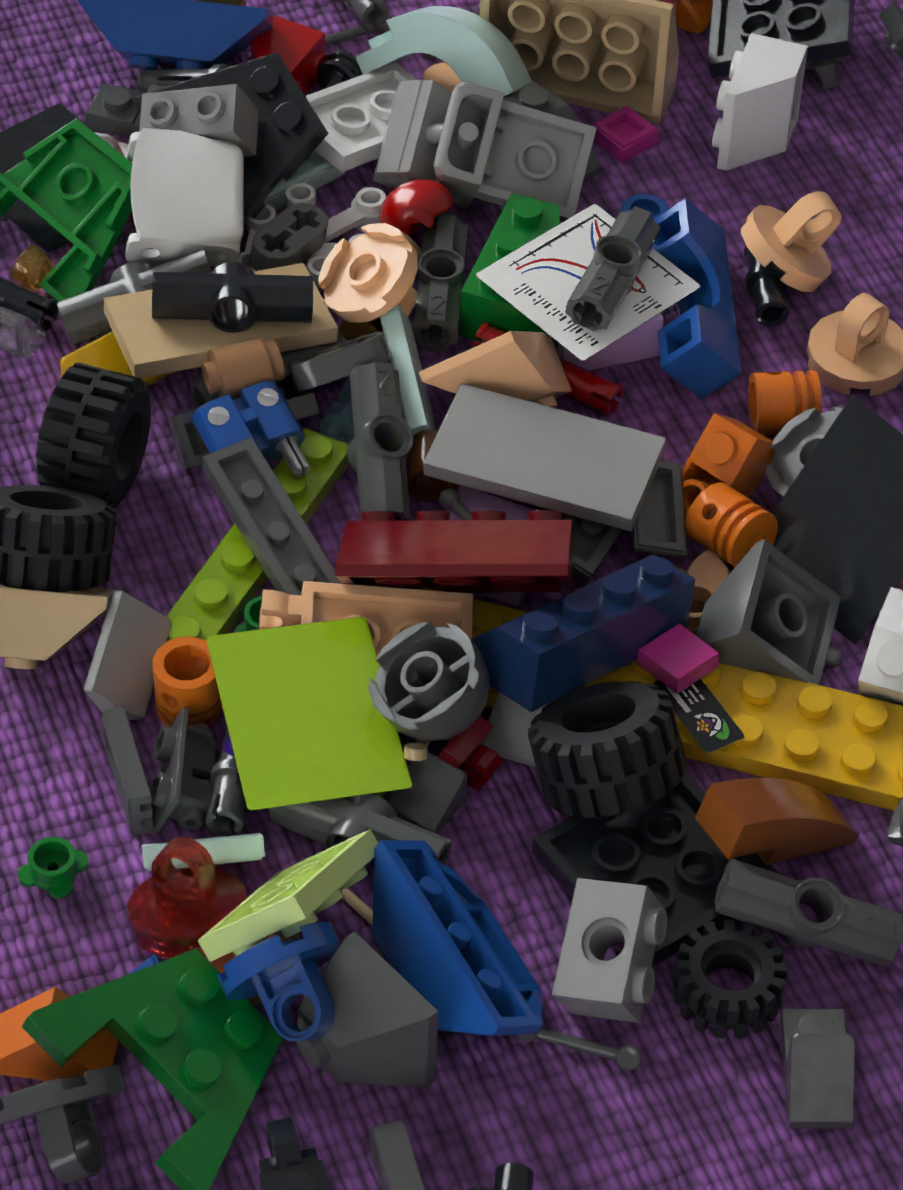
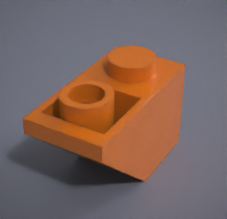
(725, 454)

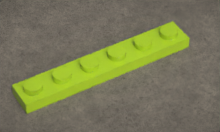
(232, 571)

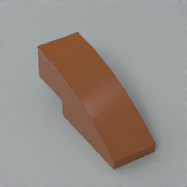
(772, 819)

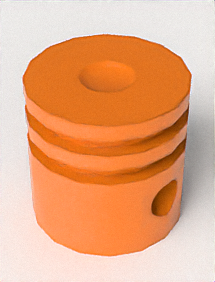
(780, 397)
(734, 526)
(186, 679)

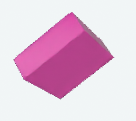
(625, 134)
(678, 658)

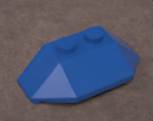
(177, 30)
(450, 944)

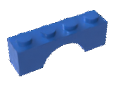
(703, 341)

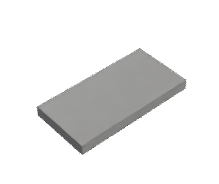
(545, 456)

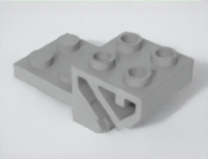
(483, 146)

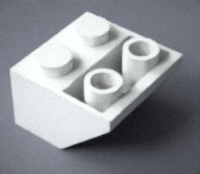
(759, 101)

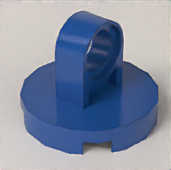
(283, 971)

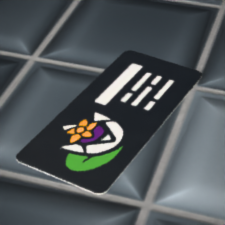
(703, 716)

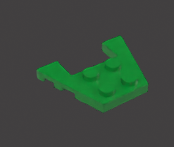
(82, 193)
(187, 1037)

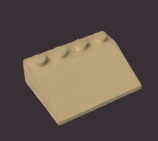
(595, 50)

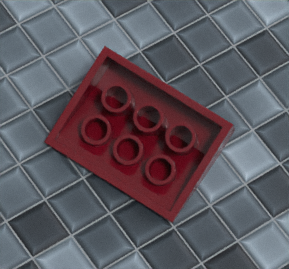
(459, 554)

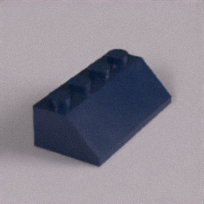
(585, 632)

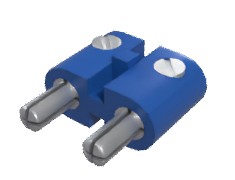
(256, 414)

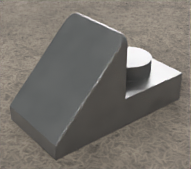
(818, 1068)

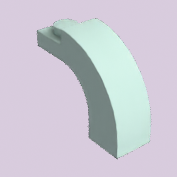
(459, 38)

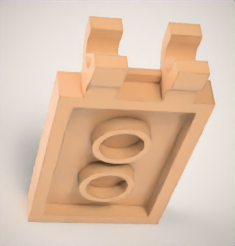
(385, 608)

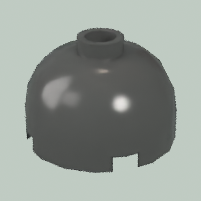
(430, 682)

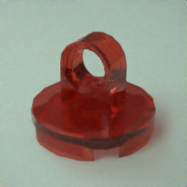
(181, 903)

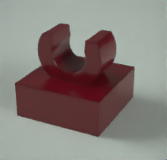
(470, 756)

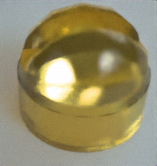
(31, 268)

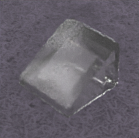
(19, 334)

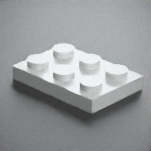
(357, 115)

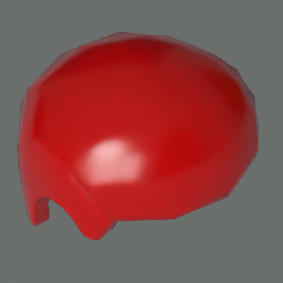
(414, 204)

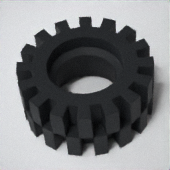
(724, 1007)

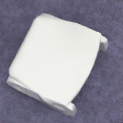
(184, 197)

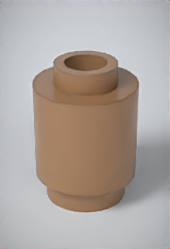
(242, 366)

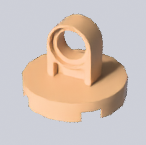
(794, 239)
(370, 274)
(857, 348)

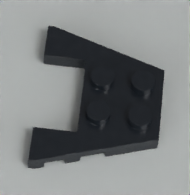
(286, 123)

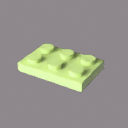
(291, 897)

